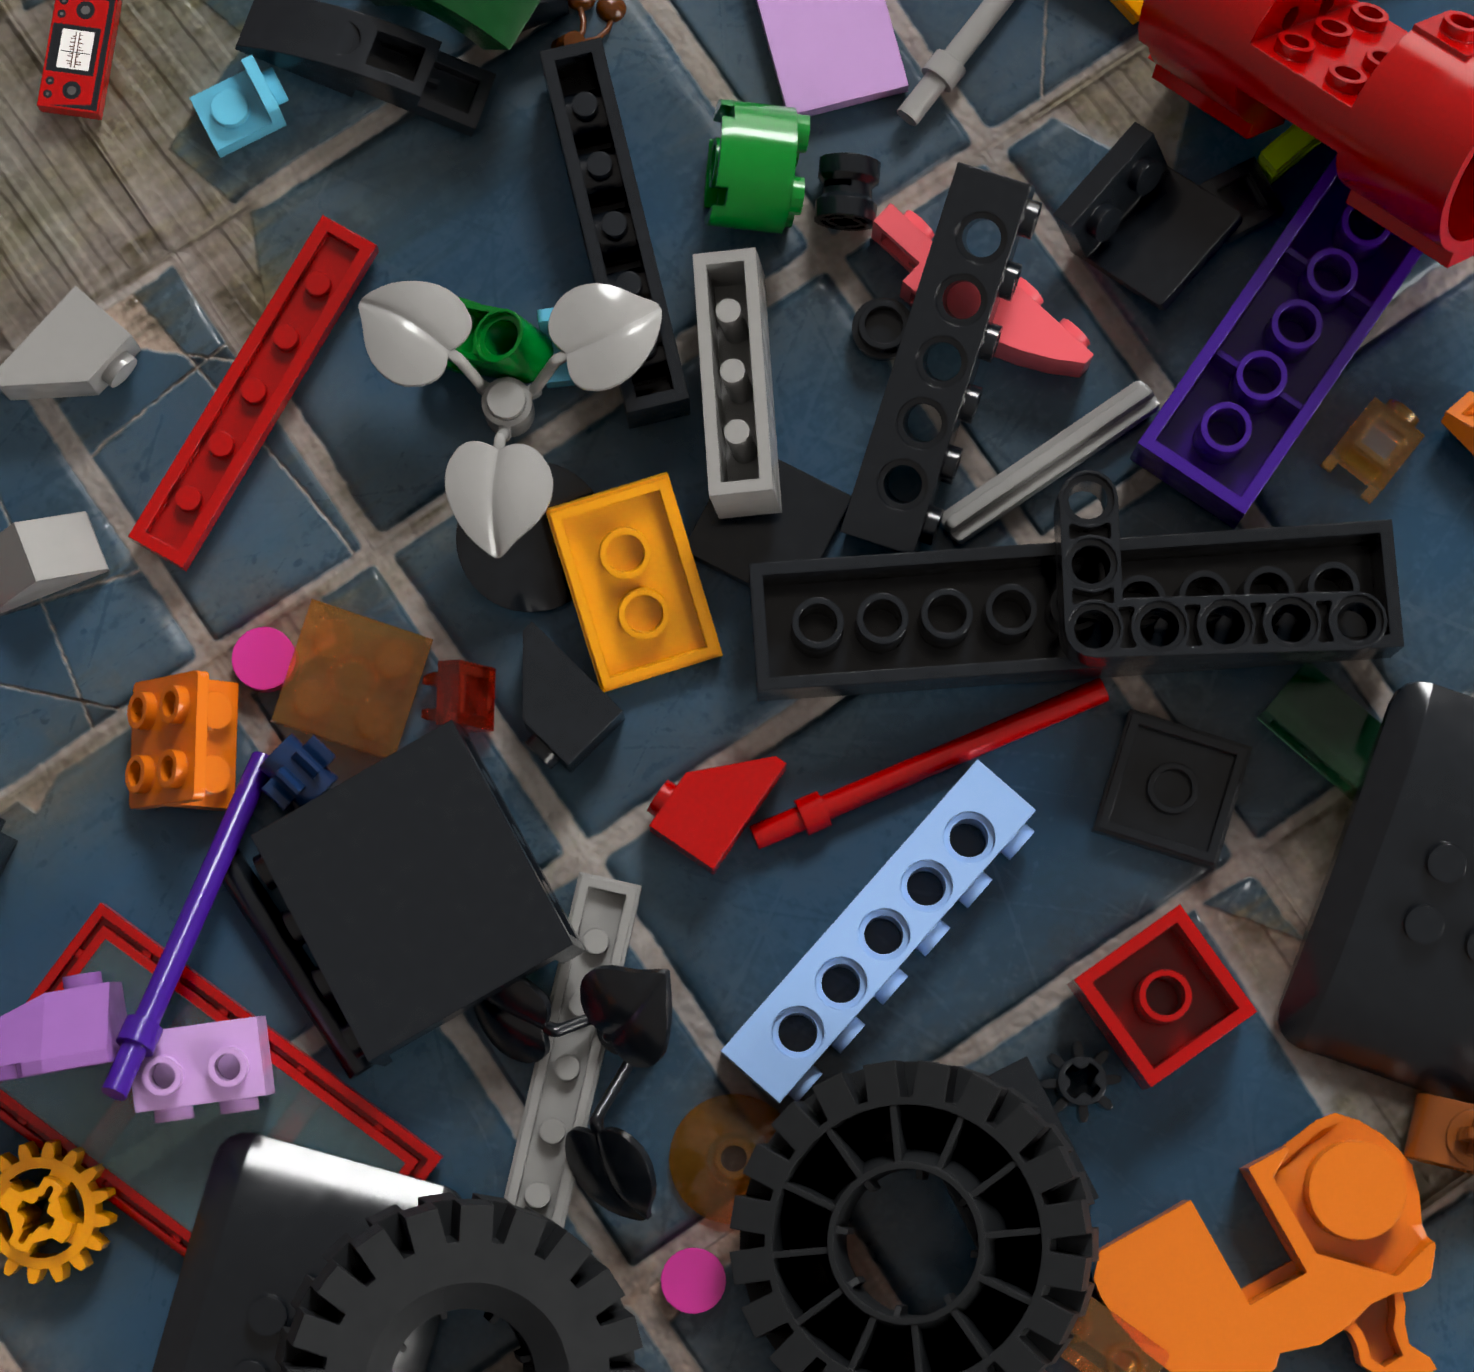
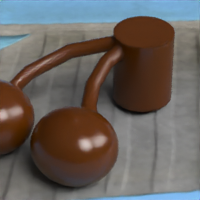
(607, 10)

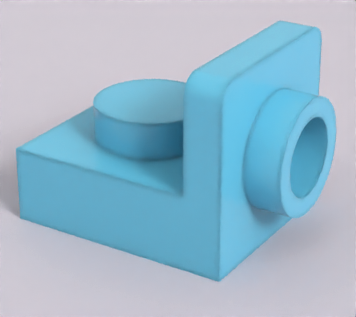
(241, 107)

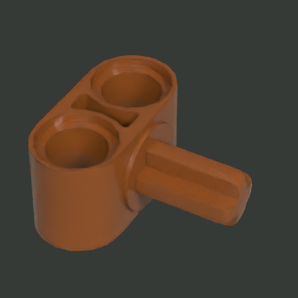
(1441, 1133)

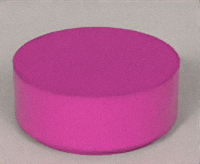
(262, 658)
(693, 1280)

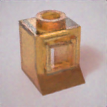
(1376, 445)

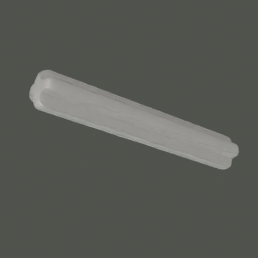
(1049, 462)

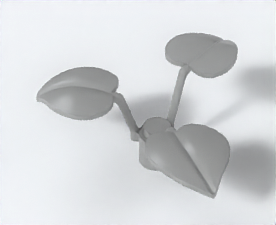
(503, 488)

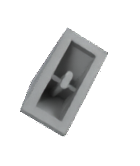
(47, 557)

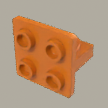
(182, 742)

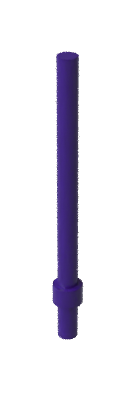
(142, 1030)

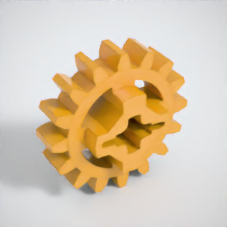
(69, 1222)

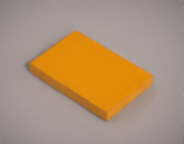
(634, 582)

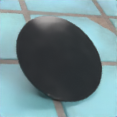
(531, 570)

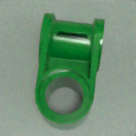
(492, 343)

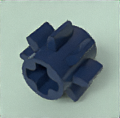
(298, 771)

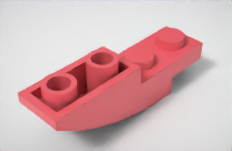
(1028, 332)

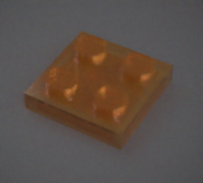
(351, 680)

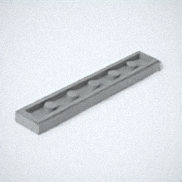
(568, 1075)

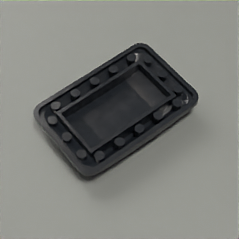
(1393, 927)
(256, 1237)

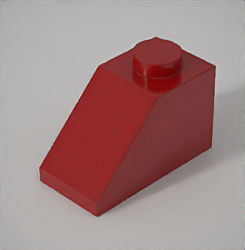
(712, 808)

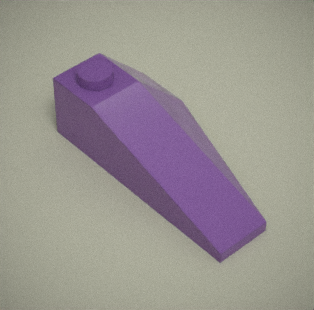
(63, 1028)

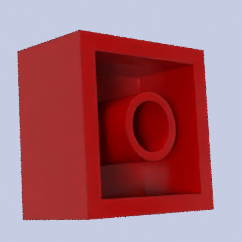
(1162, 998)

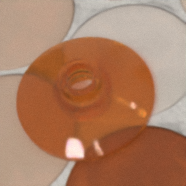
(699, 1146)

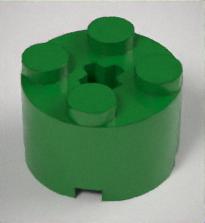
(754, 165)

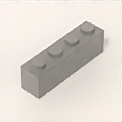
(736, 383)

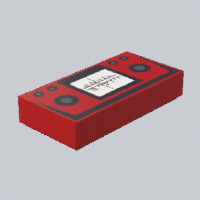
(79, 57)

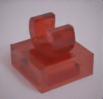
(463, 695)

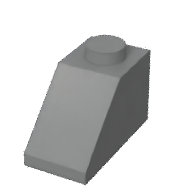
(70, 353)

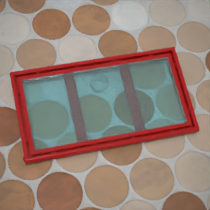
(166, 1165)

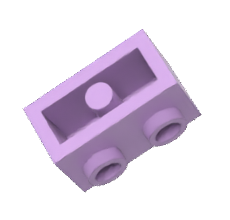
(206, 1065)

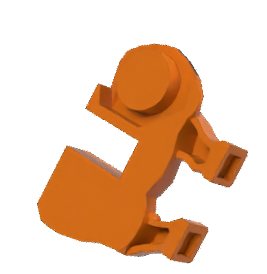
(1354, 1246)

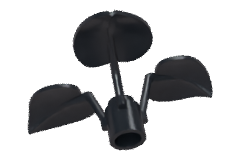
(632, 1021)

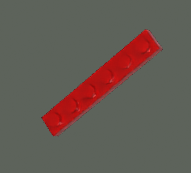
(254, 393)

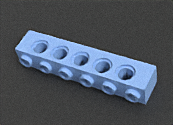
(975, 800)

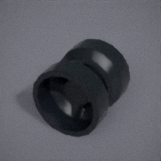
(847, 191)

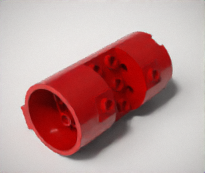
(1353, 80)

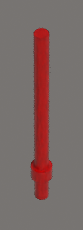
(814, 811)

